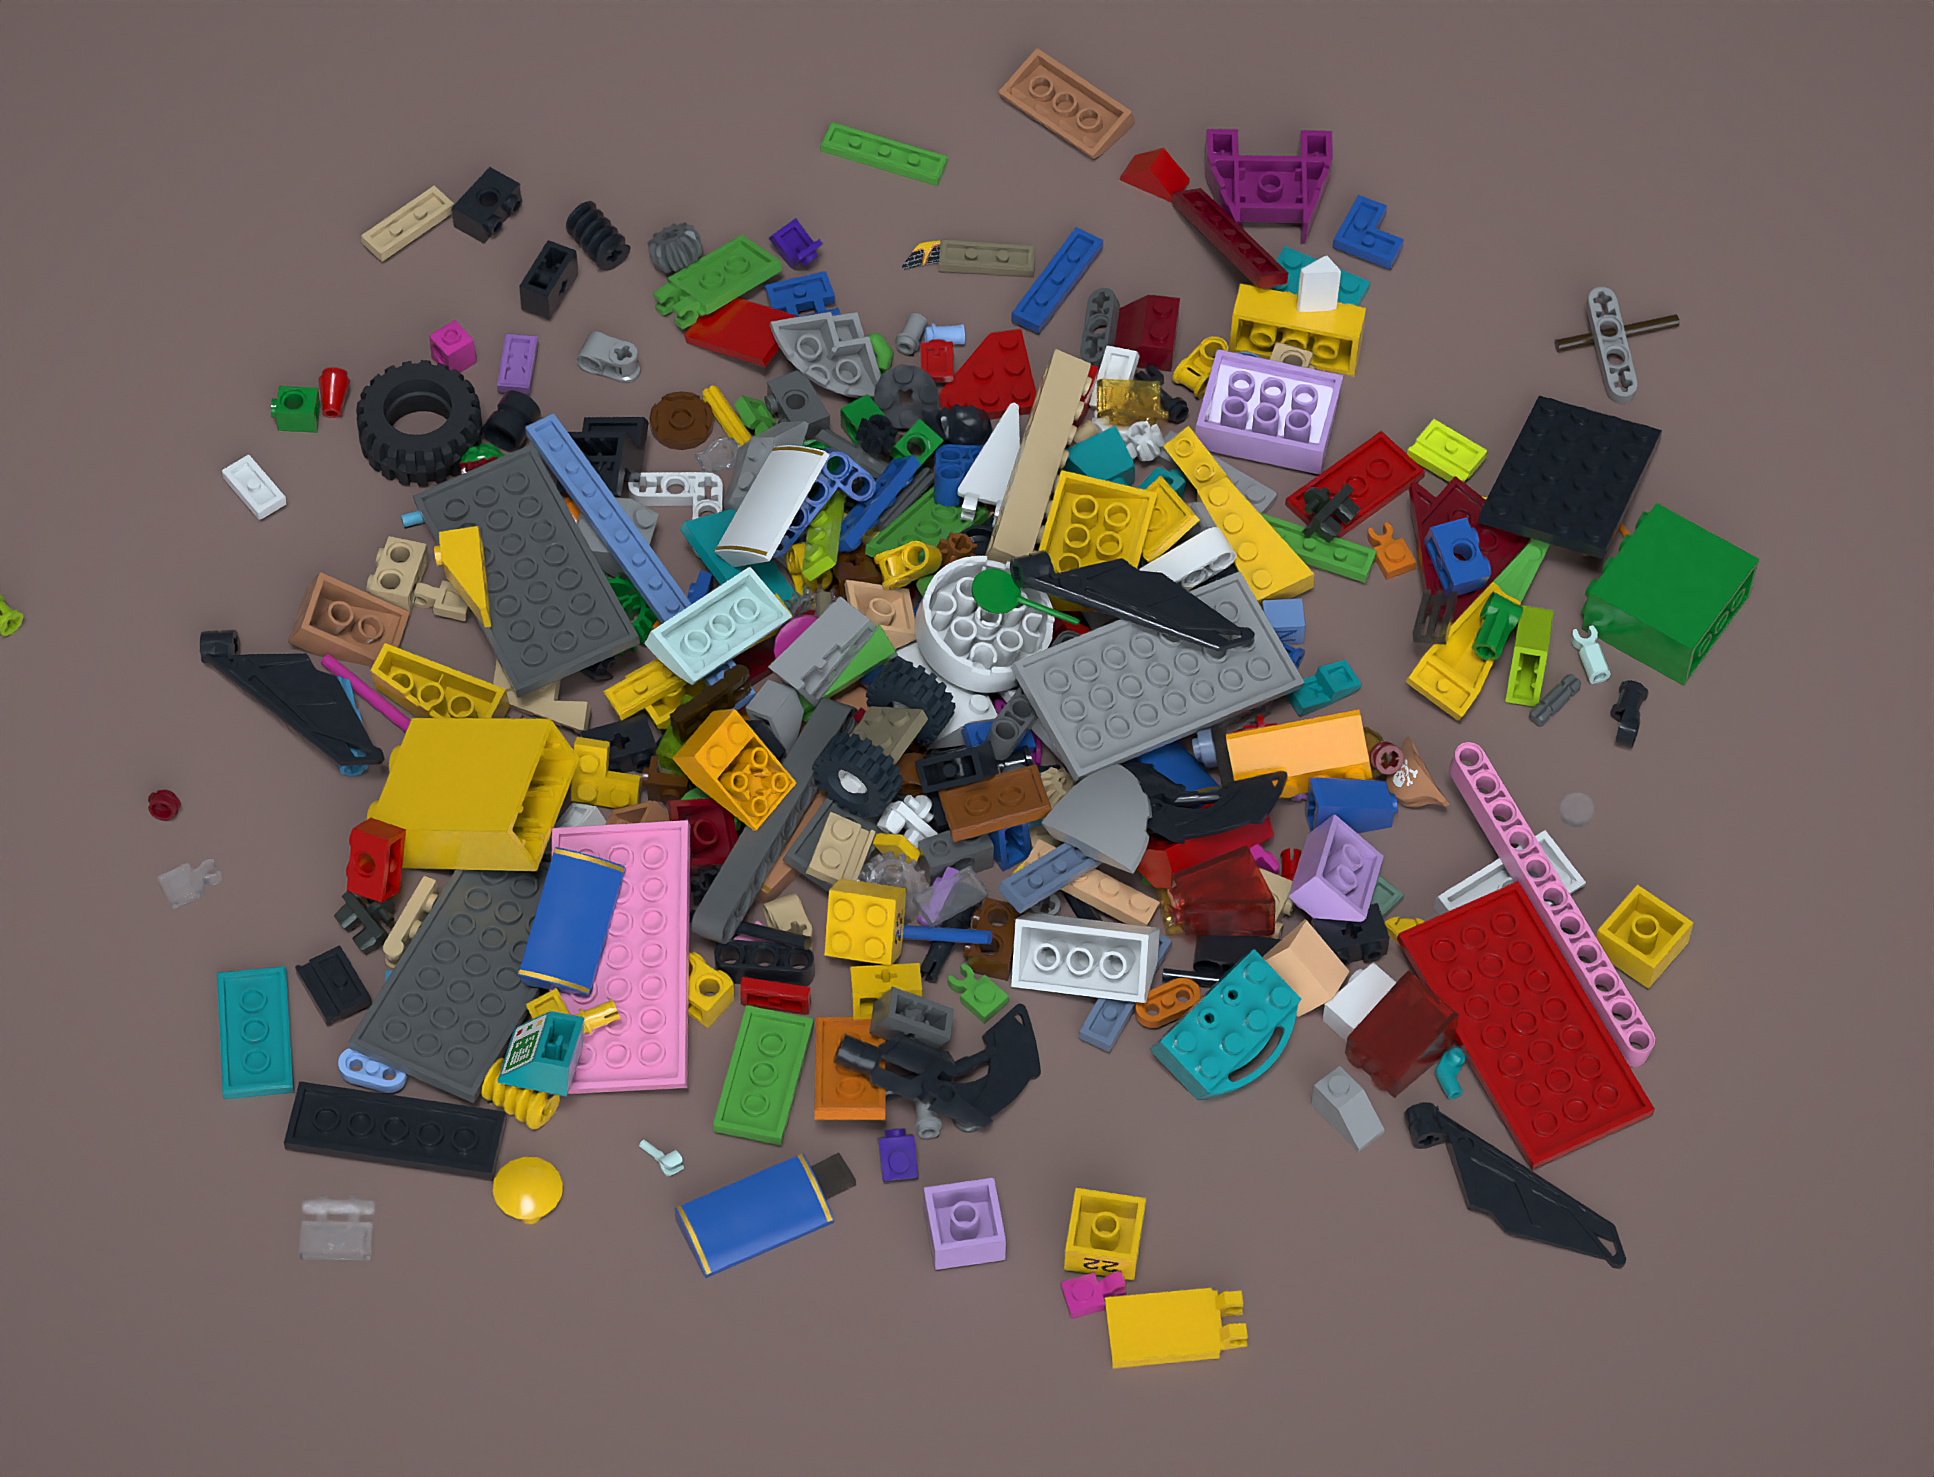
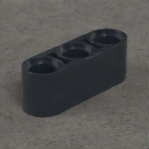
(751, 953)
(1221, 953)

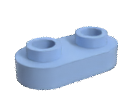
(371, 1074)

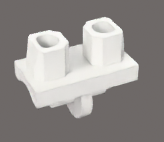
(909, 816)

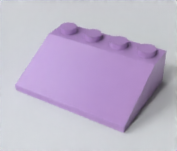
(1268, 411)

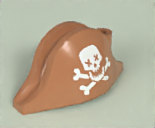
(1413, 782)

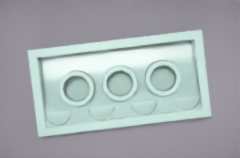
(717, 627)

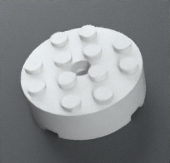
(971, 643)

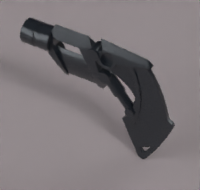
(1241, 804)
(1010, 1059)

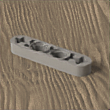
(1615, 344)

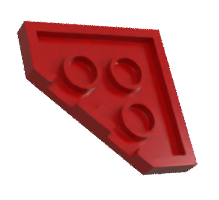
(994, 377)

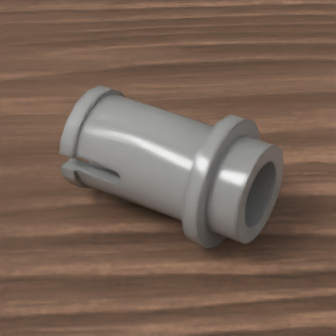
(908, 340)
(927, 1121)

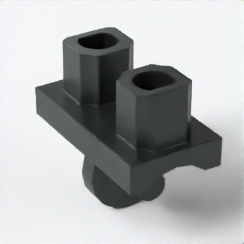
(1319, 502)
(356, 911)

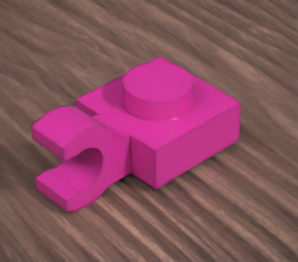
(1087, 1295)

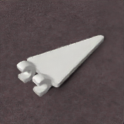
(993, 466)

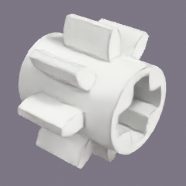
(1144, 441)

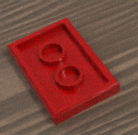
(738, 331)

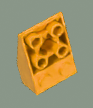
(735, 767)

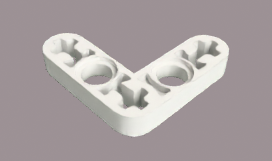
(691, 496)

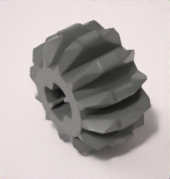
(675, 247)

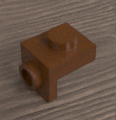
(663, 786)

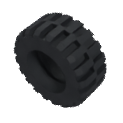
(411, 390)

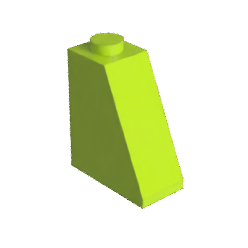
(1529, 656)

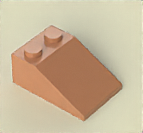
(345, 622)

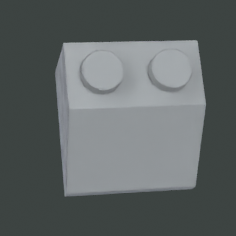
(643, 519)

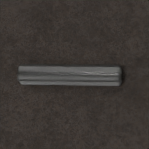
(906, 497)

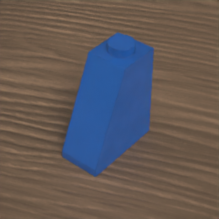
(1358, 803)

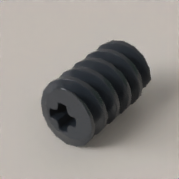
(597, 236)

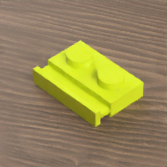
(1447, 452)

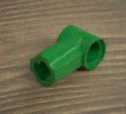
(1498, 620)

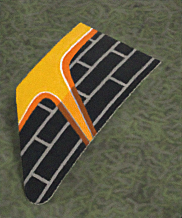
(923, 254)

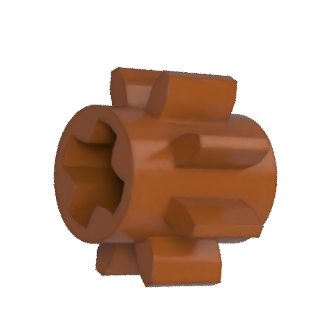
(955, 548)

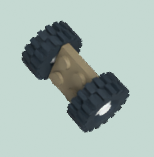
(861, 766)

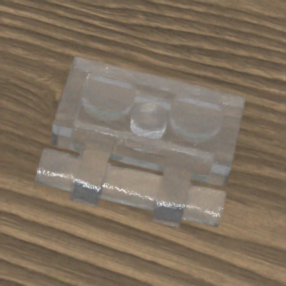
(337, 1239)

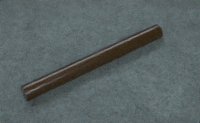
(1630, 330)

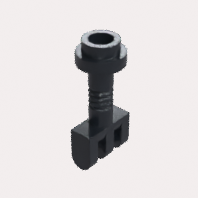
(1177, 406)

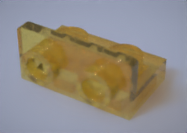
(1128, 401)

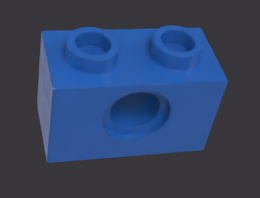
(1457, 575)

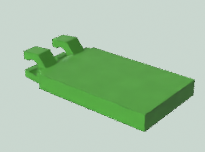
(715, 280)

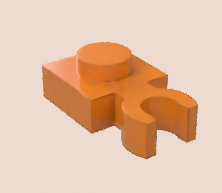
(1392, 555)

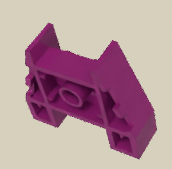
(1269, 186)

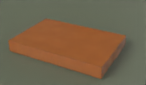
(995, 803)

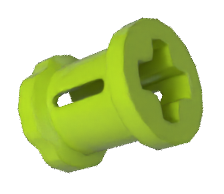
(14, 616)

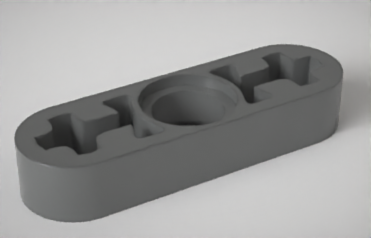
(1094, 317)

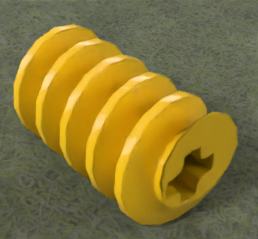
(524, 1103)

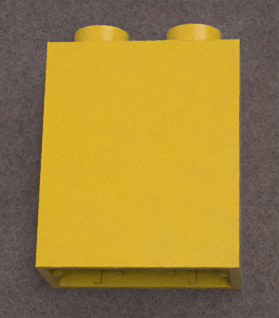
(476, 792)

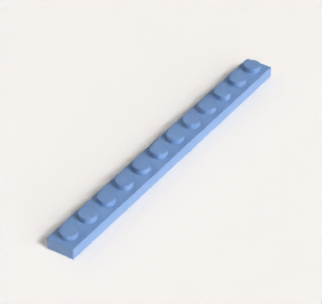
(614, 527)

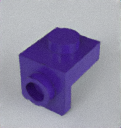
(795, 244)
(897, 1155)

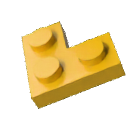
(597, 785)

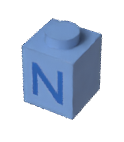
(1286, 619)

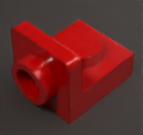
(938, 360)

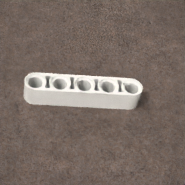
(1186, 565)

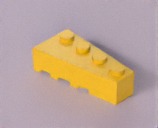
(1261, 553)
(435, 689)

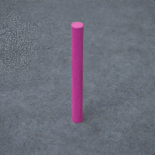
(367, 692)

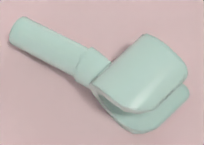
(668, 1163)

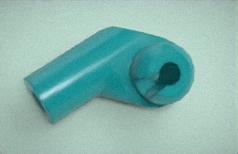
(1447, 1071)

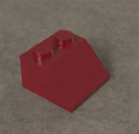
(1150, 329)

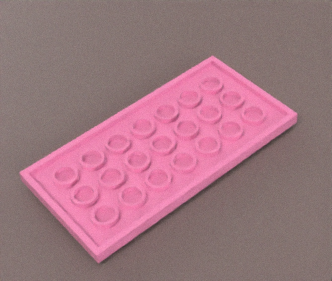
(641, 961)

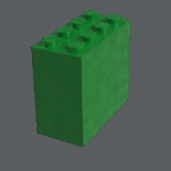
(1669, 593)

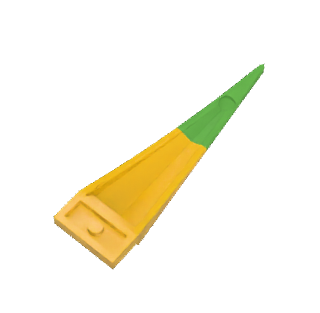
(1451, 671)

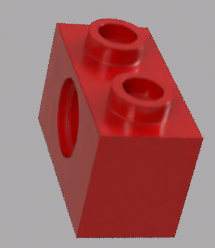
(375, 859)

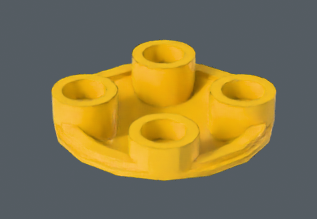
(527, 1188)

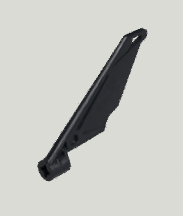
(1133, 596)
(295, 693)
(1511, 1192)

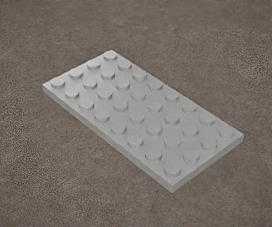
(1142, 689)

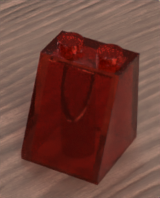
(1223, 897)
(1402, 1035)

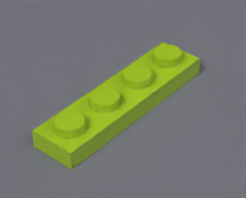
(823, 538)

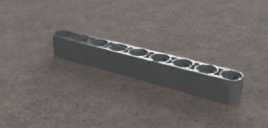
(759, 850)

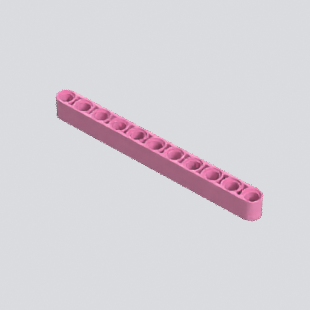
(1550, 887)

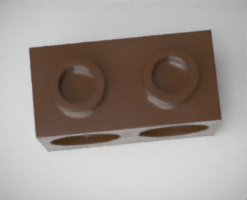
(1002, 943)

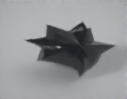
(959, 425)

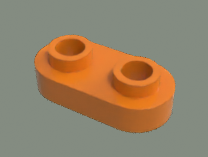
(1165, 1002)

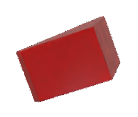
(1156, 174)

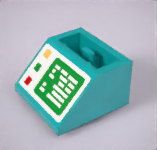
(544, 1053)

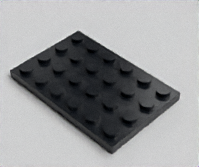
(1570, 477)

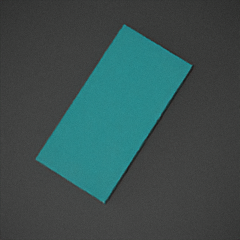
(704, 537)
(254, 1033)

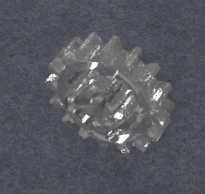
(904, 877)

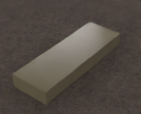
(986, 258)

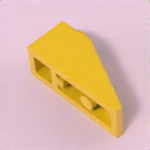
(464, 565)

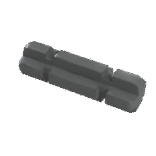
(1554, 699)

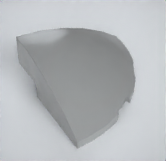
(830, 351)
(1104, 818)

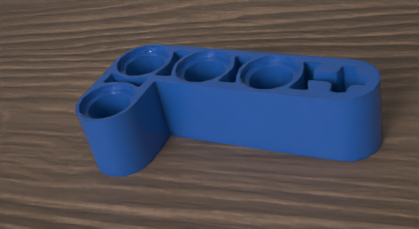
(951, 467)
(828, 484)

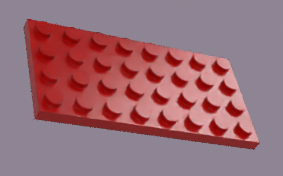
(1526, 1025)

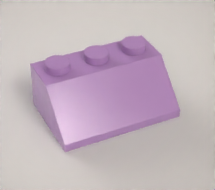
(1336, 873)

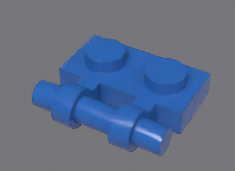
(802, 294)

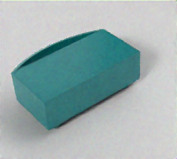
(1229, 1028)

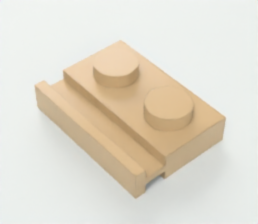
(840, 850)

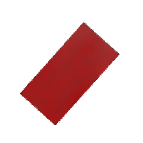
(1374, 470)

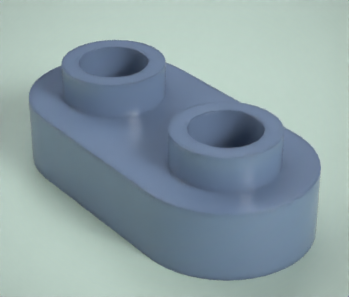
(1205, 748)

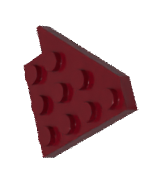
(1454, 503)

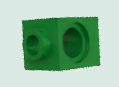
(296, 409)
(854, 412)
(923, 437)

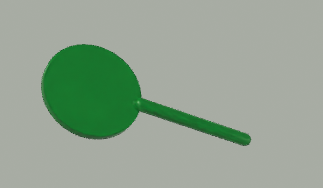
(999, 595)

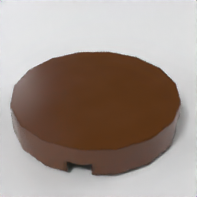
(681, 420)

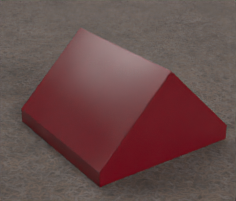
(711, 831)

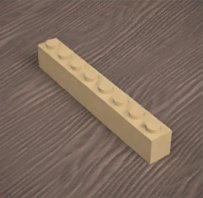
(1039, 458)

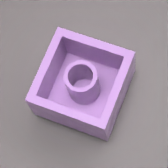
(964, 1223)

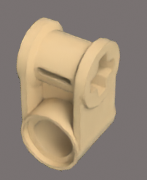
(787, 915)

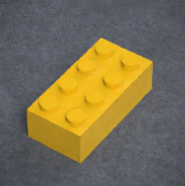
(1272, 316)

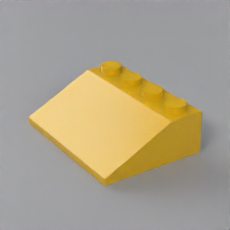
(1094, 524)

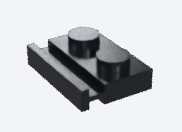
(333, 985)

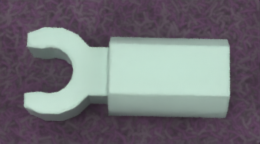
(1591, 656)

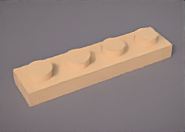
(1105, 892)

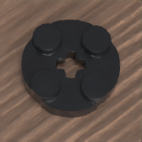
(904, 378)

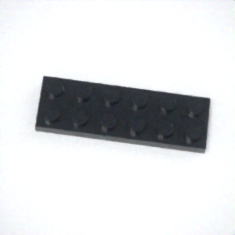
(395, 1130)

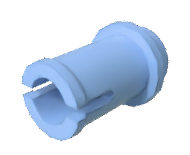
(946, 333)

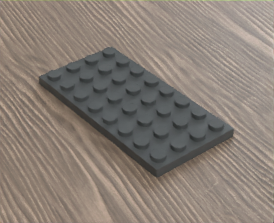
(543, 582)
(458, 983)

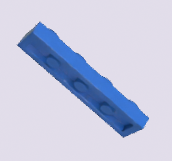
(1057, 280)
(865, 513)

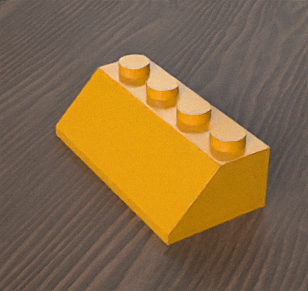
(1304, 749)

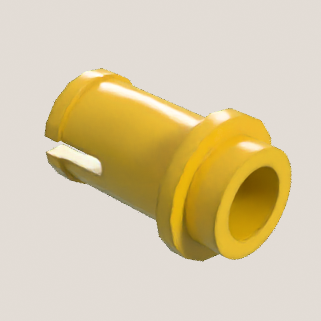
(599, 1015)

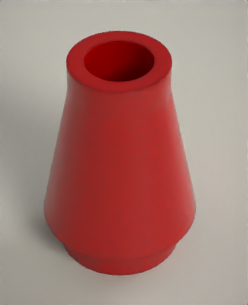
(333, 390)

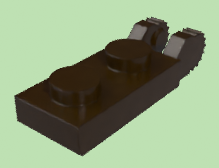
(715, 697)

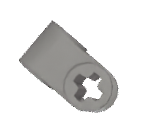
(606, 355)

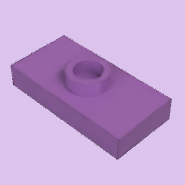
(517, 363)

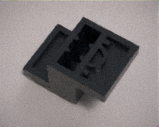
(613, 449)

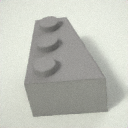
(824, 650)

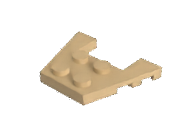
(545, 703)

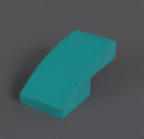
(1326, 687)

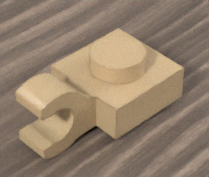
(444, 599)

